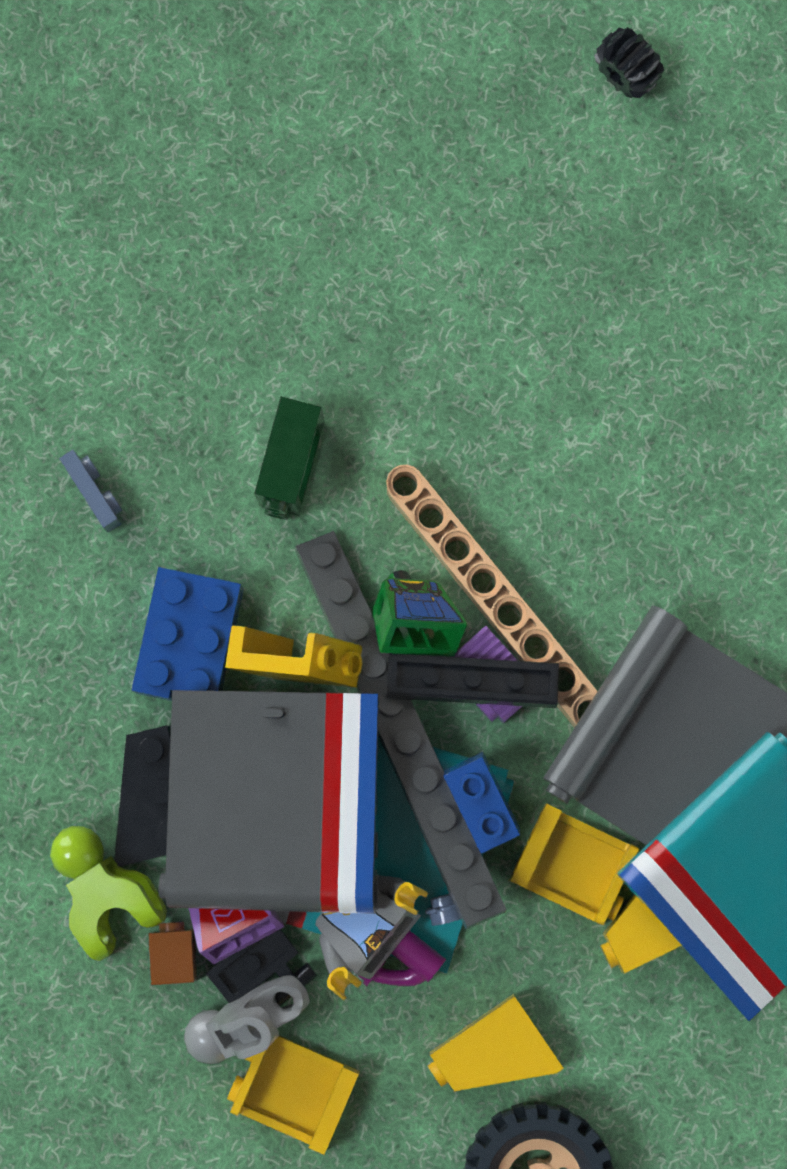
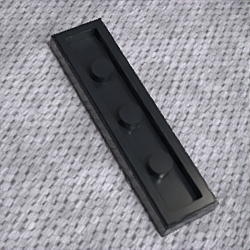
(472, 680)

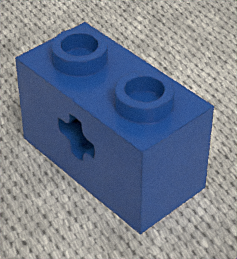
(481, 802)

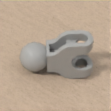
(245, 1024)

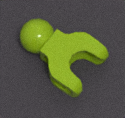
(99, 888)

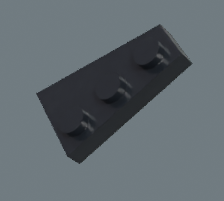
(144, 797)

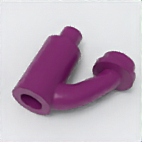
(415, 954)

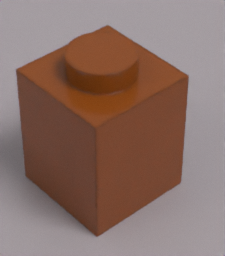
(172, 954)

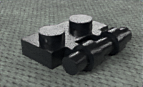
(254, 964)

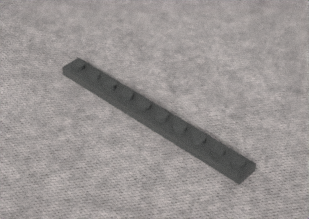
(403, 736)

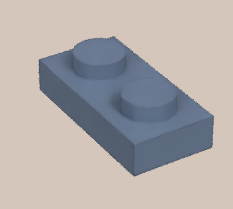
(102, 504)

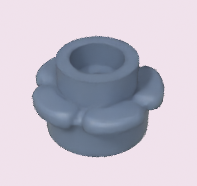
(442, 910)

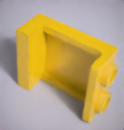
(270, 656)
(573, 865)
(294, 1092)

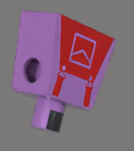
(227, 931)

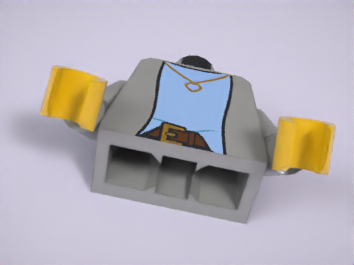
(366, 940)

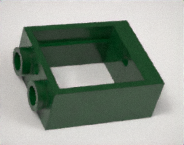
(289, 458)

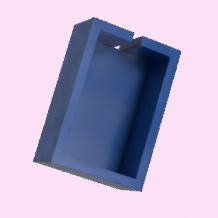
(186, 634)

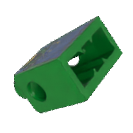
(416, 617)

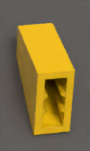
(636, 937)
(494, 1050)

